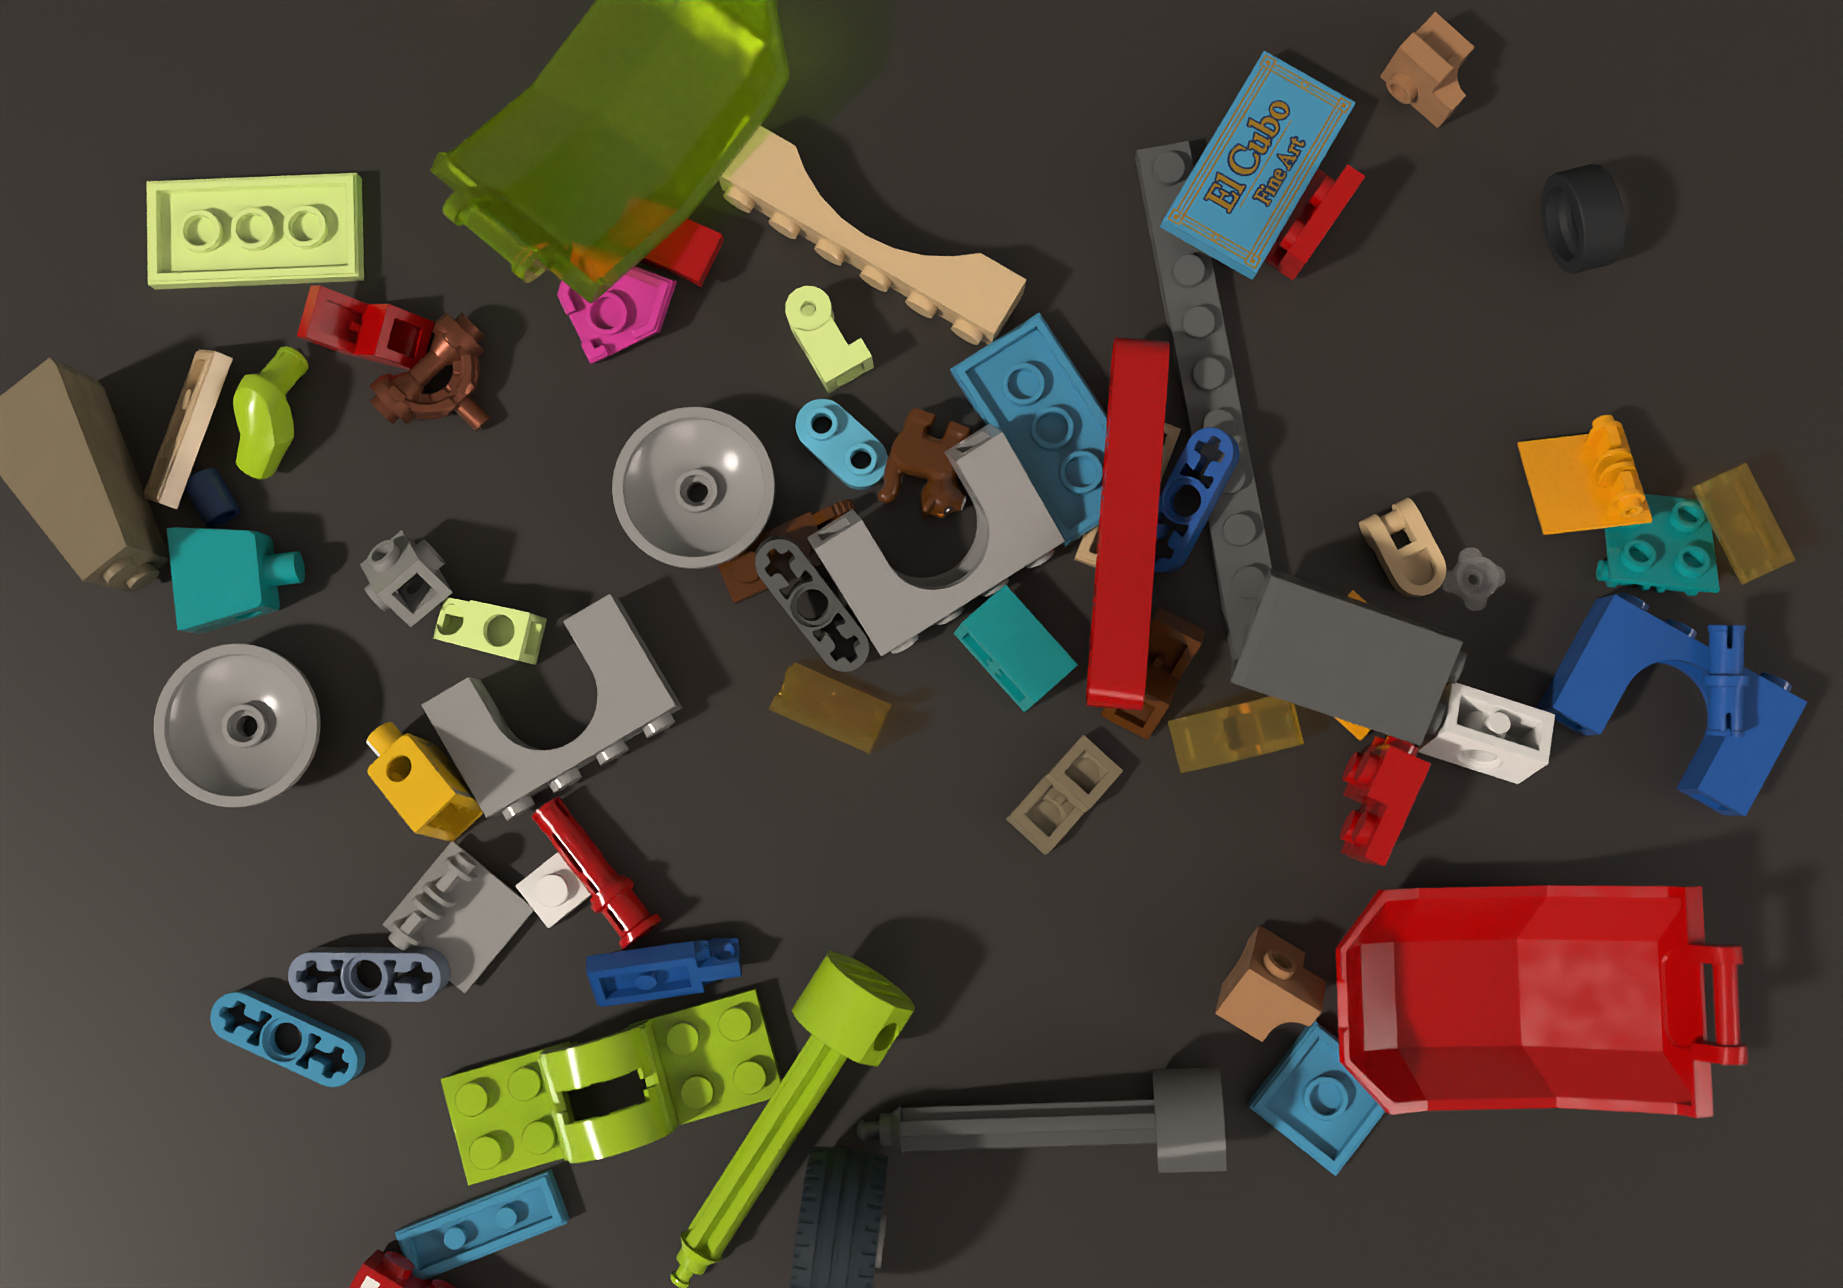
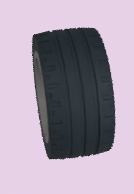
(840, 1219)

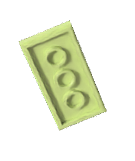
(255, 231)

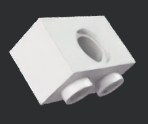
(1491, 734)

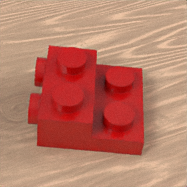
(1386, 784)

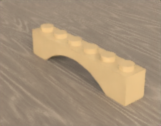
(962, 289)

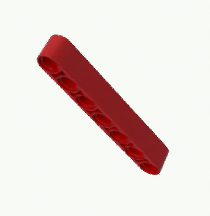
(1128, 524)

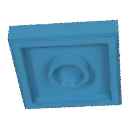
(1317, 1100)

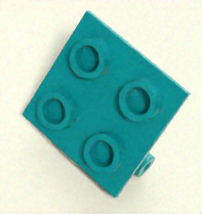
(1668, 553)

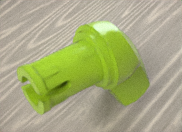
(265, 414)

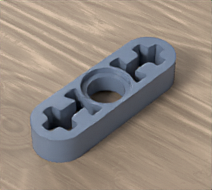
(348, 986)

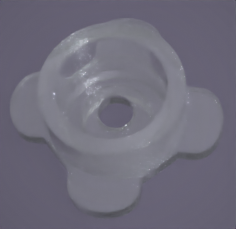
(1488, 579)

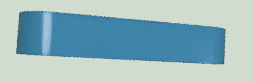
(258, 1009)

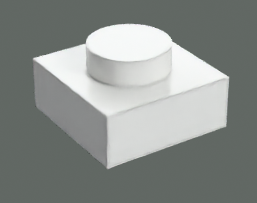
(553, 890)

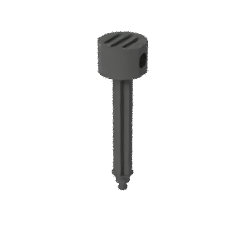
(1180, 1119)

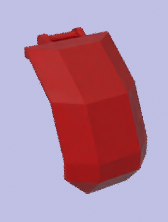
(1536, 999)

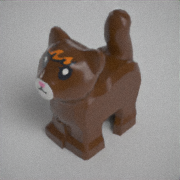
(923, 457)

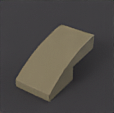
(1064, 794)

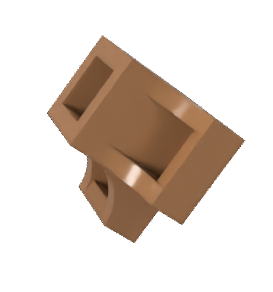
(1427, 70)
(1270, 987)

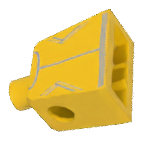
(421, 784)

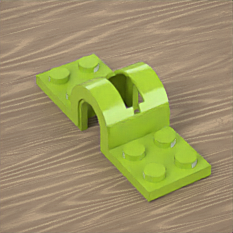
(691, 1060)

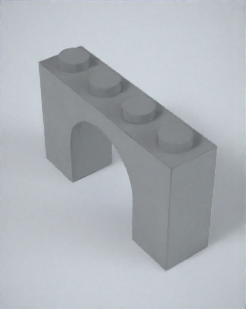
(1010, 534)
(507, 771)

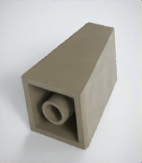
(77, 477)

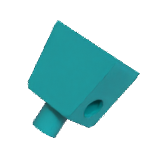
(226, 576)

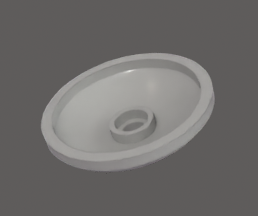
(669, 459)
(204, 717)

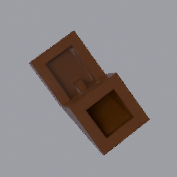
(1170, 651)

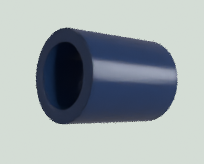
(211, 498)

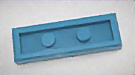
(483, 1225)

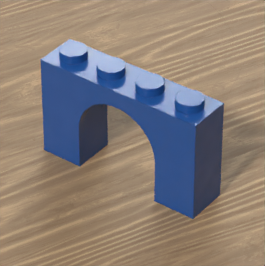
(1623, 640)

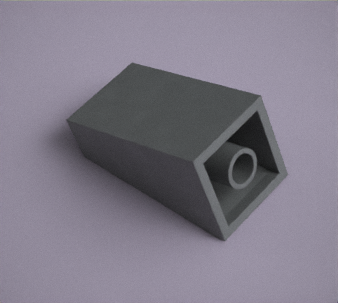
(1346, 658)

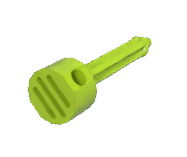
(850, 1016)

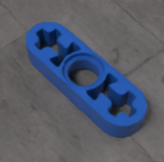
(1221, 472)

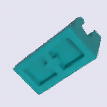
(1014, 648)

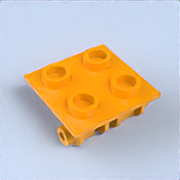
(1585, 480)

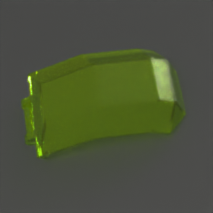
(618, 136)

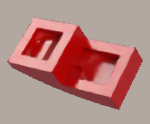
(687, 252)

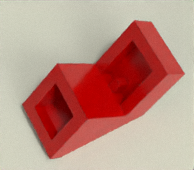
(363, 329)

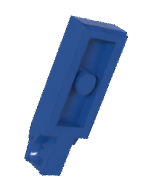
(662, 970)

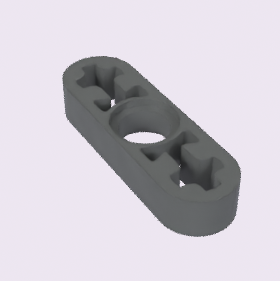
(824, 643)

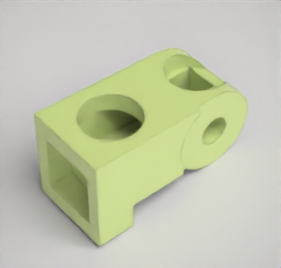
(821, 340)
(491, 629)

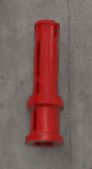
(610, 892)

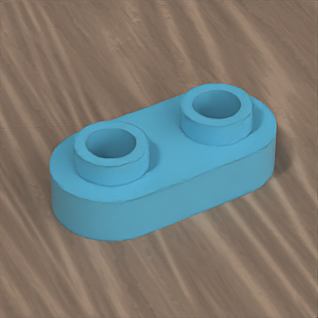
(841, 443)

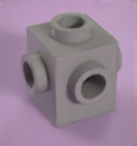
(405, 577)

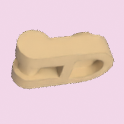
(1415, 568)

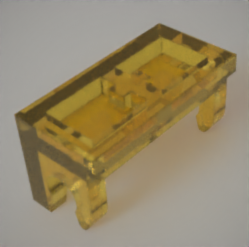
(1743, 523)
(831, 707)

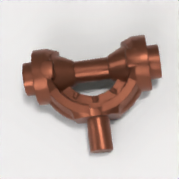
(403, 393)

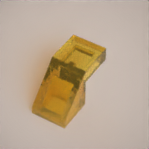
(1235, 733)

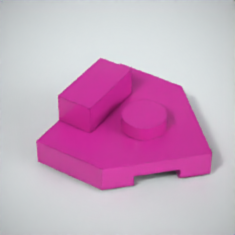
(622, 315)

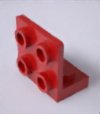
(1312, 219)

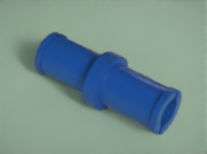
(1726, 680)

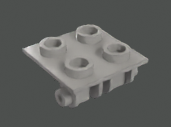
(459, 913)

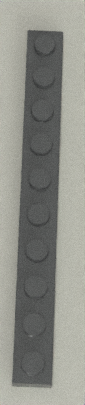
(1206, 387)

